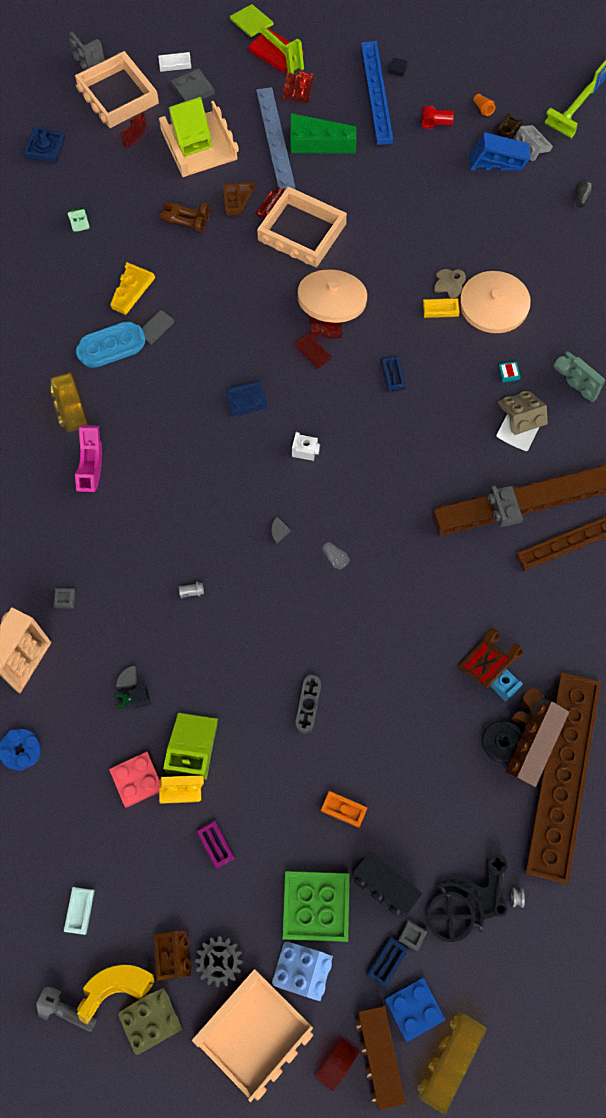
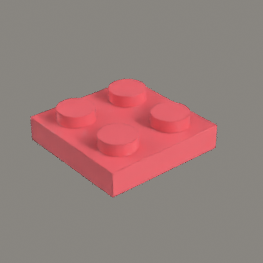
(136, 779)

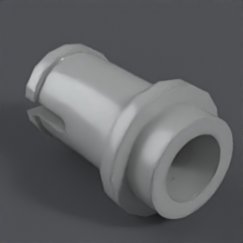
(191, 590)

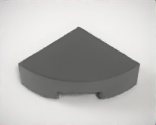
(279, 530)
(127, 678)

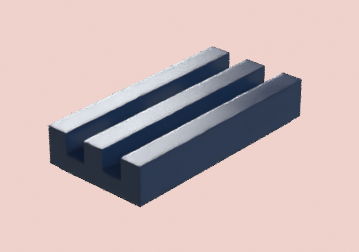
(396, 386)
(378, 978)

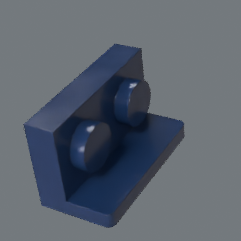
(246, 398)

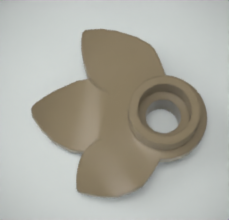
(448, 283)

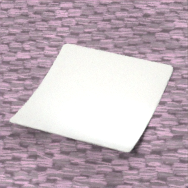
(520, 440)

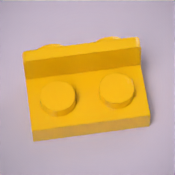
(180, 789)

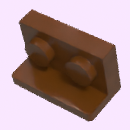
(172, 955)

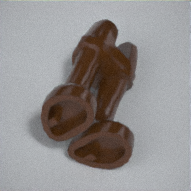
(173, 211)

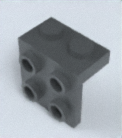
(88, 54)

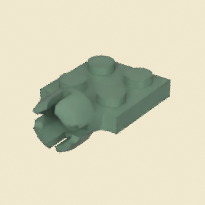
(580, 375)

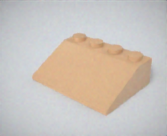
(20, 648)

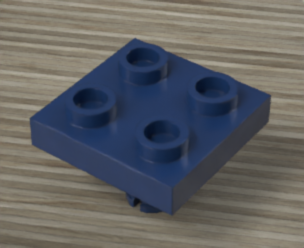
(44, 145)

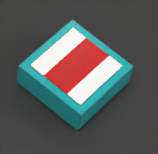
(509, 372)

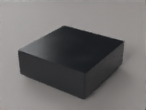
(398, 67)

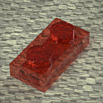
(269, 202)

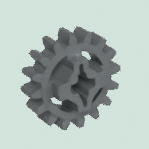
(211, 969)

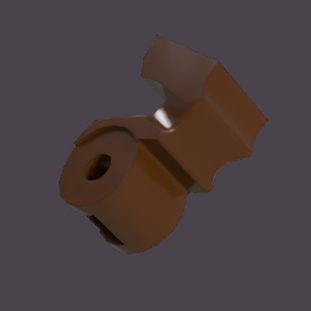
(528, 702)

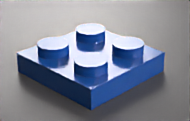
(415, 1009)

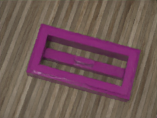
(223, 860)

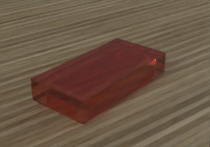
(313, 351)

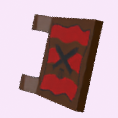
(488, 661)

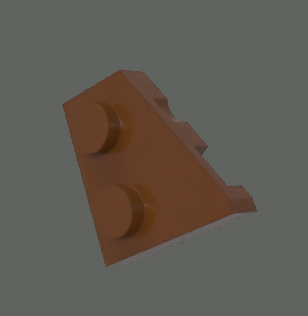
(237, 197)

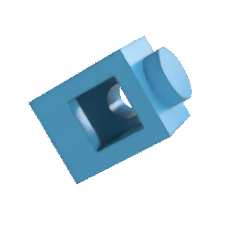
(505, 691)

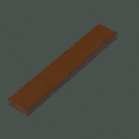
(562, 544)

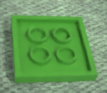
(316, 906)

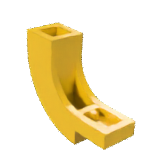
(113, 980)

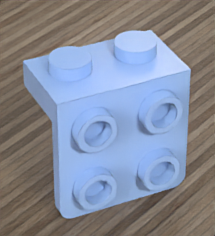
(302, 970)

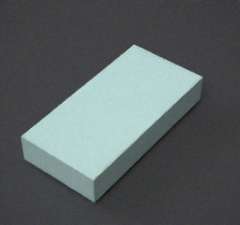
(79, 910)

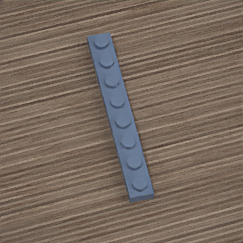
(275, 138)

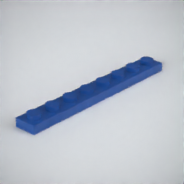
(376, 93)

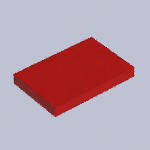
(269, 52)

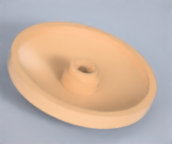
(332, 296)
(495, 302)

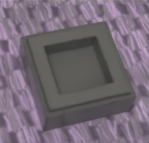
(64, 598)
(412, 936)

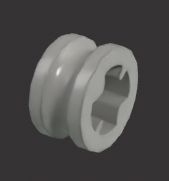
(517, 897)

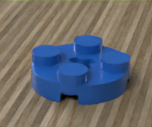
(24, 760)

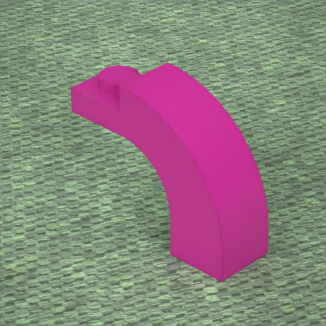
(89, 468)

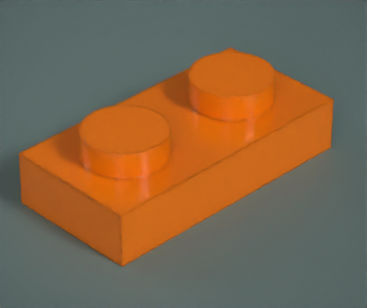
(344, 809)

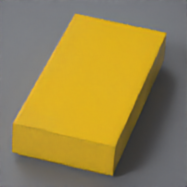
(440, 308)

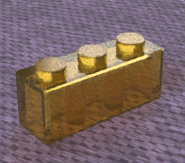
(67, 402)

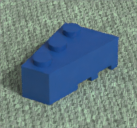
(499, 152)

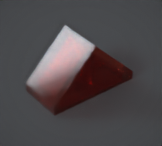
(337, 1064)

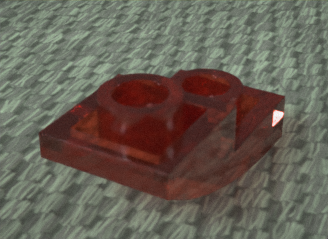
(133, 133)

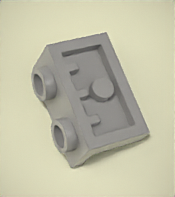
(536, 141)

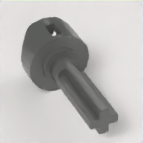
(49, 1003)

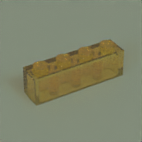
(452, 1062)

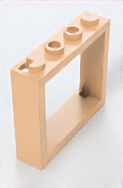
(106, 69)
(311, 206)

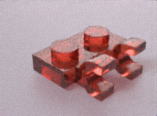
(303, 86)
(328, 329)

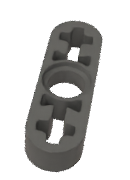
(305, 689)

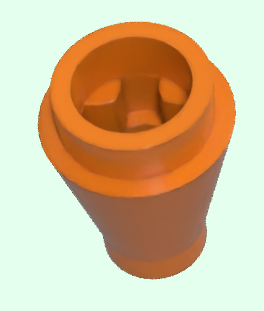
(484, 104)

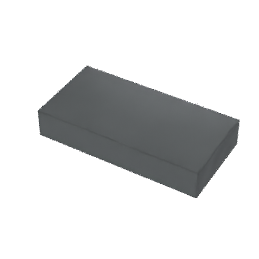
(157, 326)

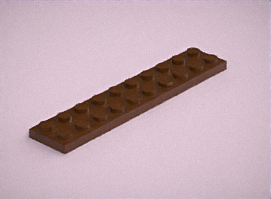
(564, 782)

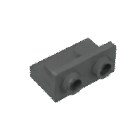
(505, 506)

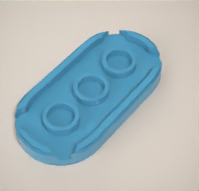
(110, 344)

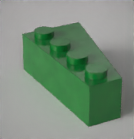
(321, 136)

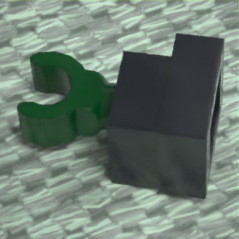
(138, 697)

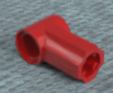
(434, 117)

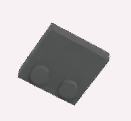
(192, 86)

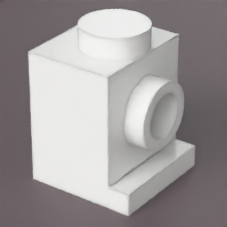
(305, 447)

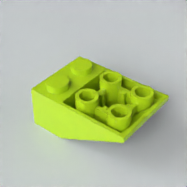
(190, 127)
(190, 746)

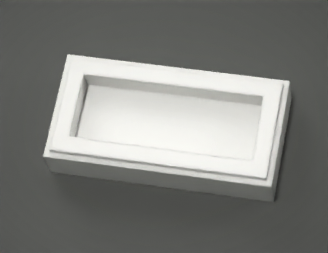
(174, 61)

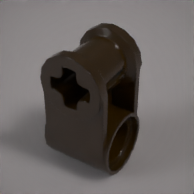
(509, 127)

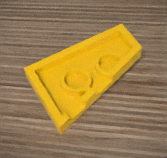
(132, 286)

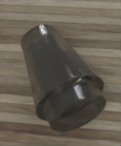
(583, 192)

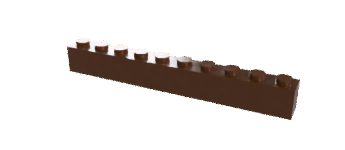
(530, 499)

